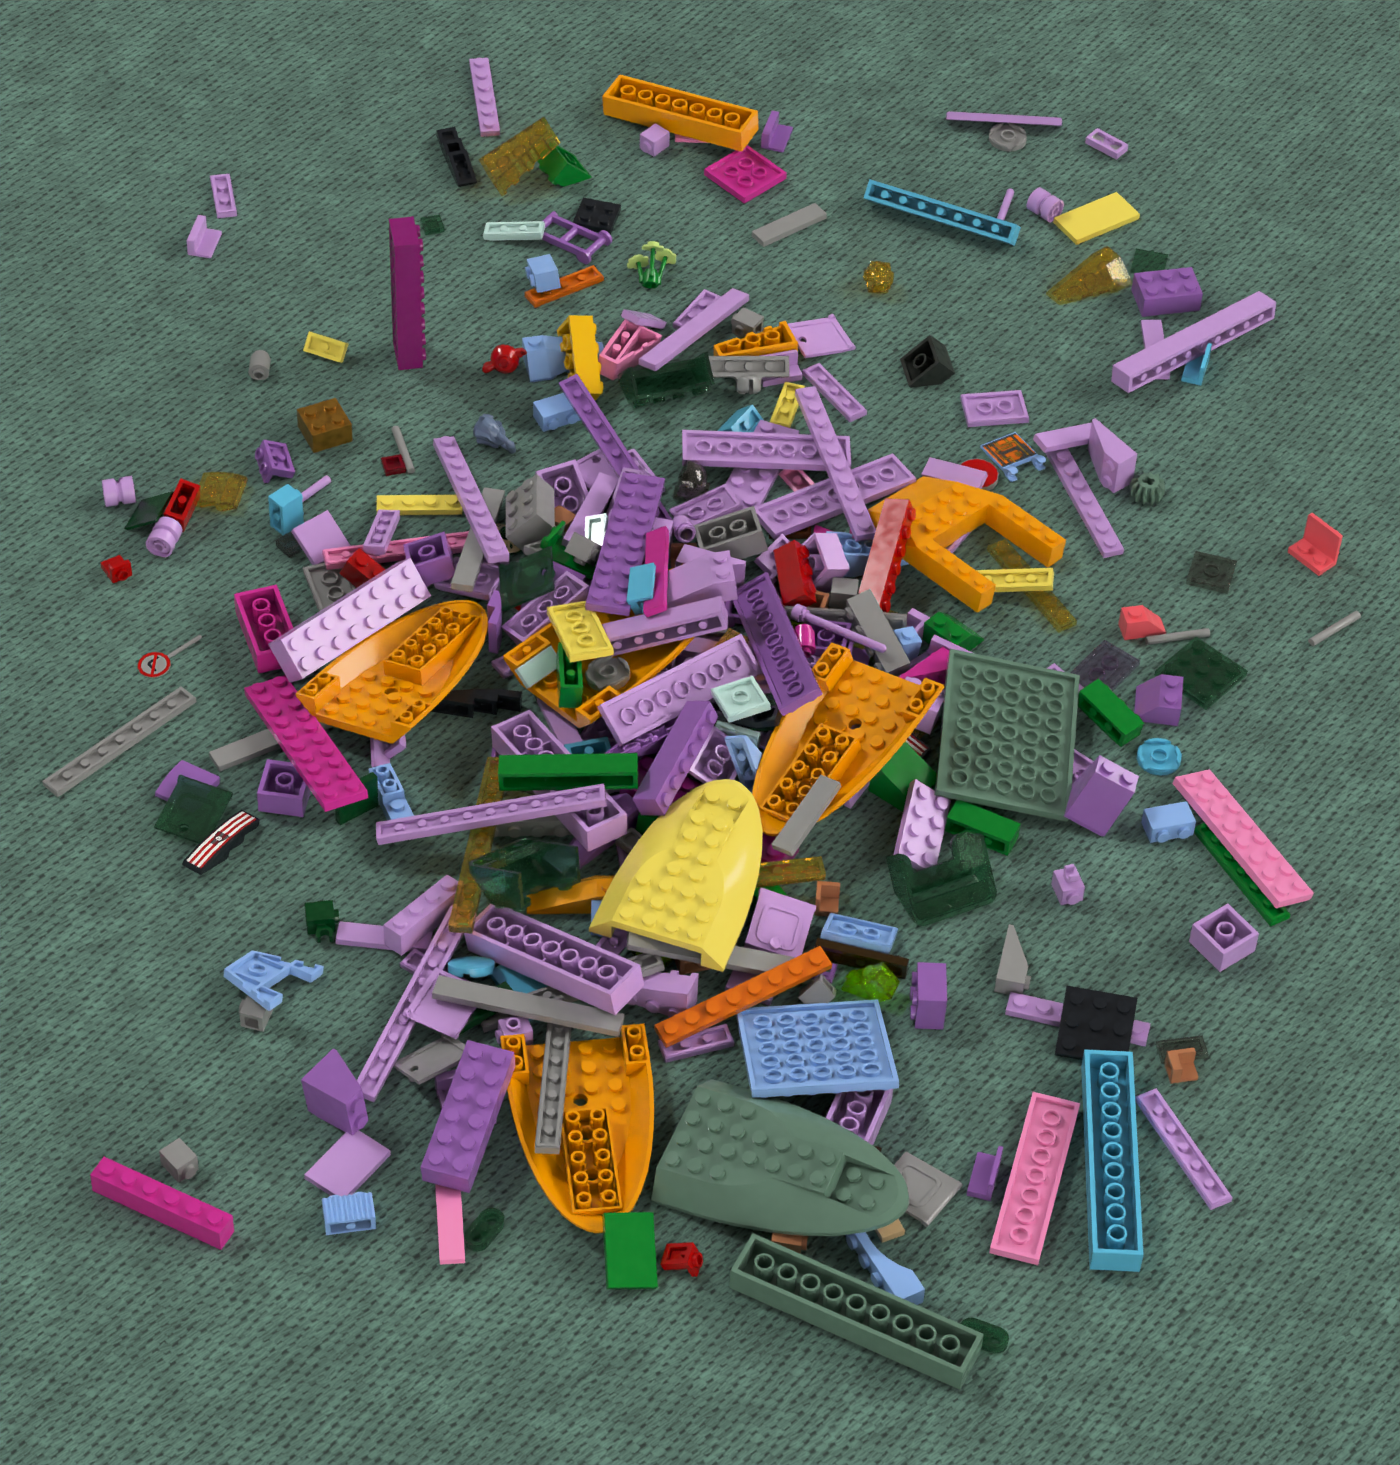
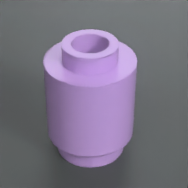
(683, 529)

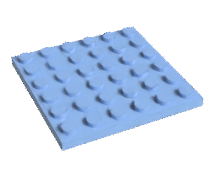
(816, 1049)

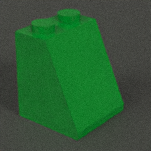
(895, 776)

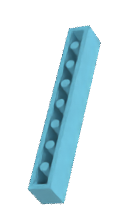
(942, 212)

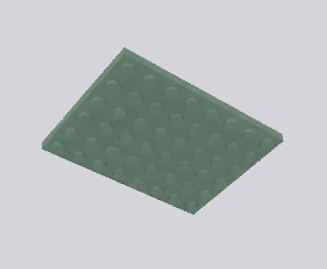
(1007, 735)

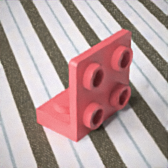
(1318, 547)

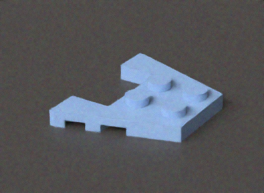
(260, 971)

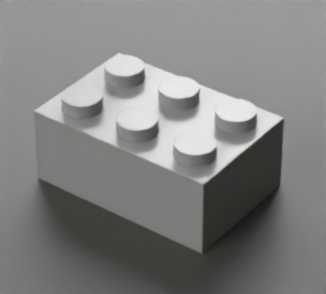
(530, 512)
(736, 532)

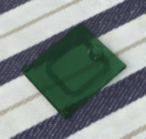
(524, 578)
(194, 806)

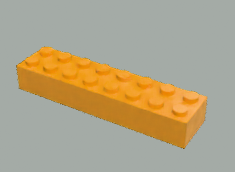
(680, 112)

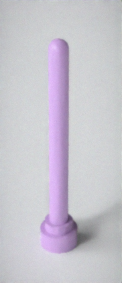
(801, 614)

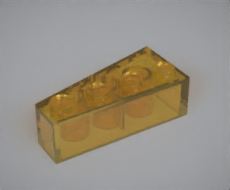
(519, 155)

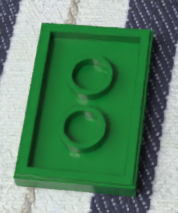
(629, 1250)

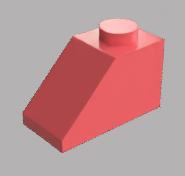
(1139, 622)

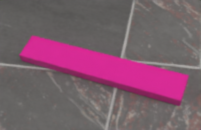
(657, 552)

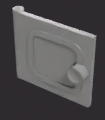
(431, 1059)
(927, 1188)

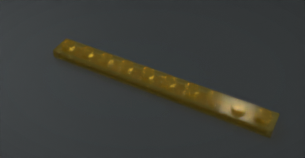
(478, 844)

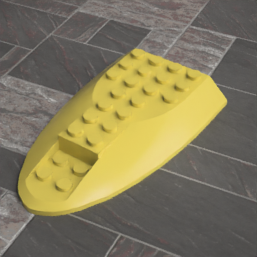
(691, 874)

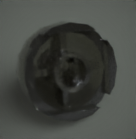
(691, 482)

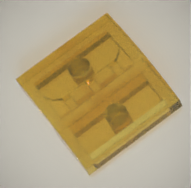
(221, 490)

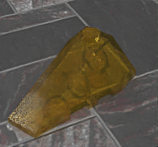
(1095, 275)

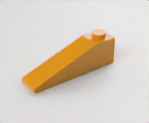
(571, 901)

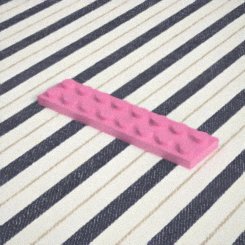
(1243, 838)
(1035, 1178)

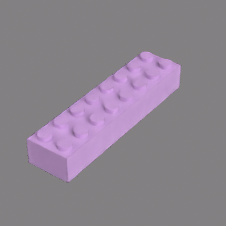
(349, 620)
(529, 736)
(555, 958)

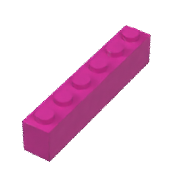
(162, 1203)

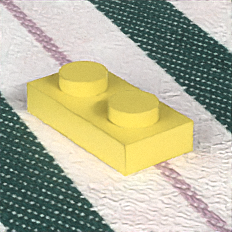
(325, 347)

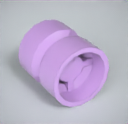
(1045, 204)
(118, 491)
(164, 536)

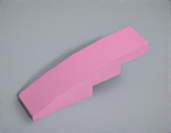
(450, 1225)

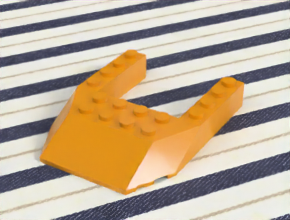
(953, 509)

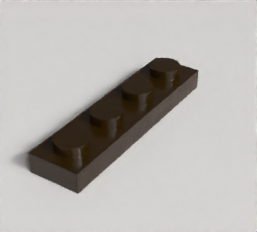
(861, 957)

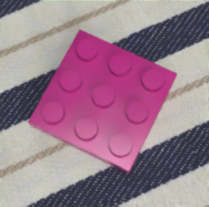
(745, 174)

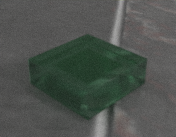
(432, 224)

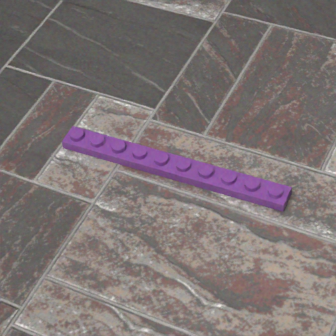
(600, 429)

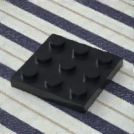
(1094, 1022)

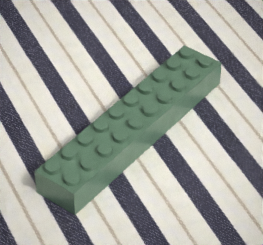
(856, 1311)

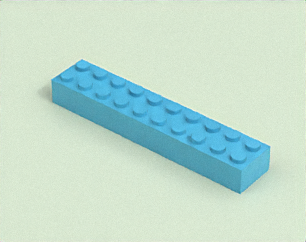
(1111, 1161)

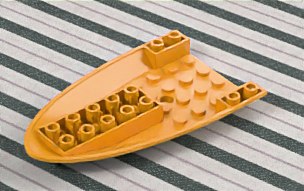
(398, 671)
(820, 736)
(617, 1120)

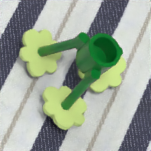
(650, 277)

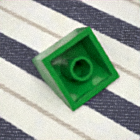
(563, 167)
(951, 630)

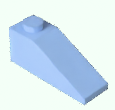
(745, 758)

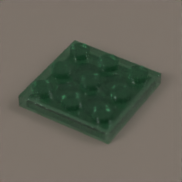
(1204, 672)

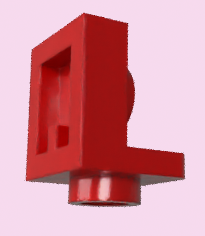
(117, 568)
(682, 1256)

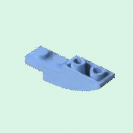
(391, 793)

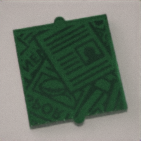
(1148, 261)

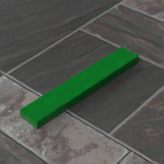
(1240, 877)

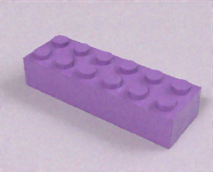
(468, 1116)

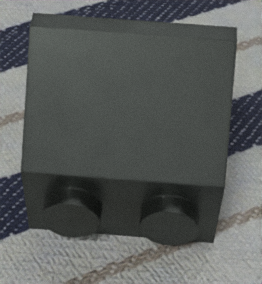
(927, 363)

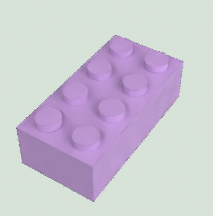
(861, 1111)

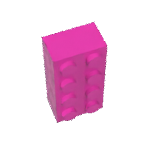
(262, 621)

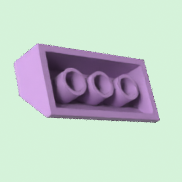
(534, 615)

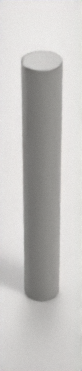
(403, 449)
(1334, 628)
(1177, 636)

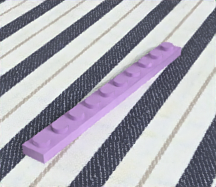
(835, 463)
(471, 500)
(491, 814)
(399, 1027)

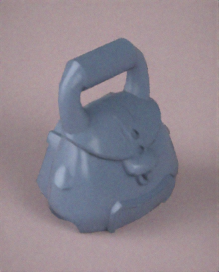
(492, 433)

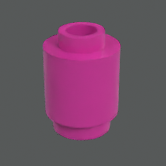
(806, 638)

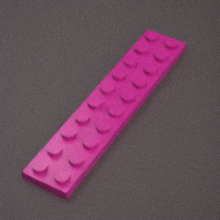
(306, 744)

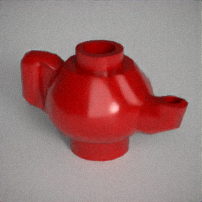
(504, 359)

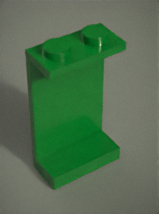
(554, 540)

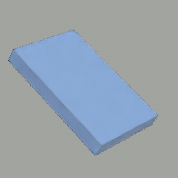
(859, 933)

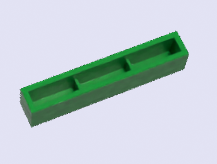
(567, 771)

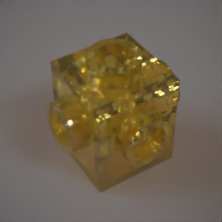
(878, 277)

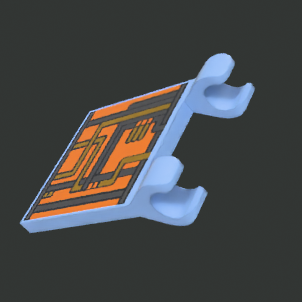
(1011, 452)

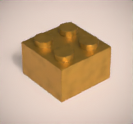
(324, 425)

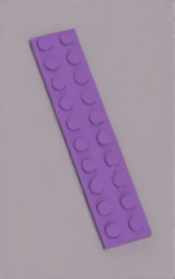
(624, 542)
(776, 644)

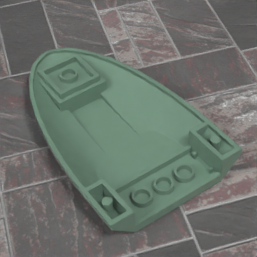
(774, 1168)

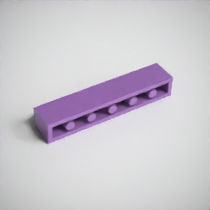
(675, 758)

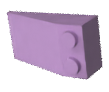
(702, 579)

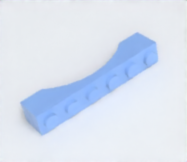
(885, 1272)

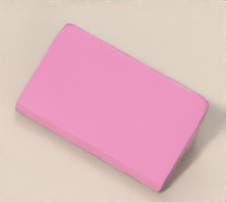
(796, 479)

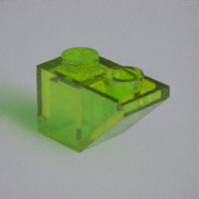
(871, 982)

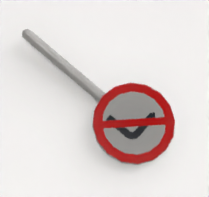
(158, 664)

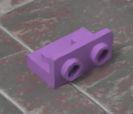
(274, 459)

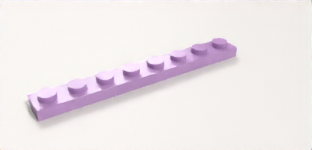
(1085, 503)

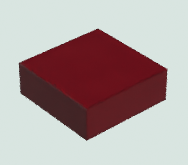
(393, 465)

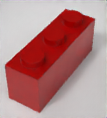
(795, 574)

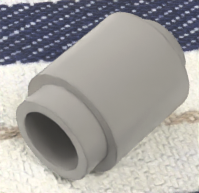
(259, 365)

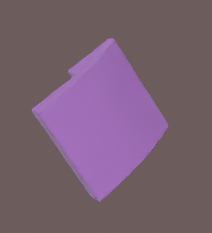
(494, 622)
(188, 770)

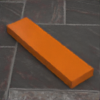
(569, 284)

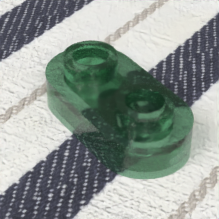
(482, 1230)
(991, 1332)

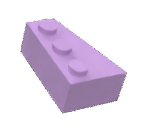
(667, 993)

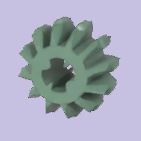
(1147, 488)

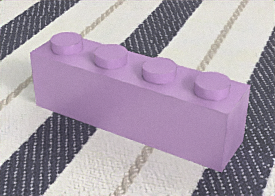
(420, 916)

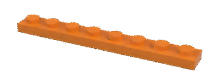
(742, 996)

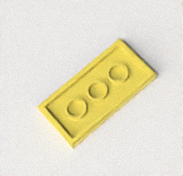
(1096, 218)
(579, 632)

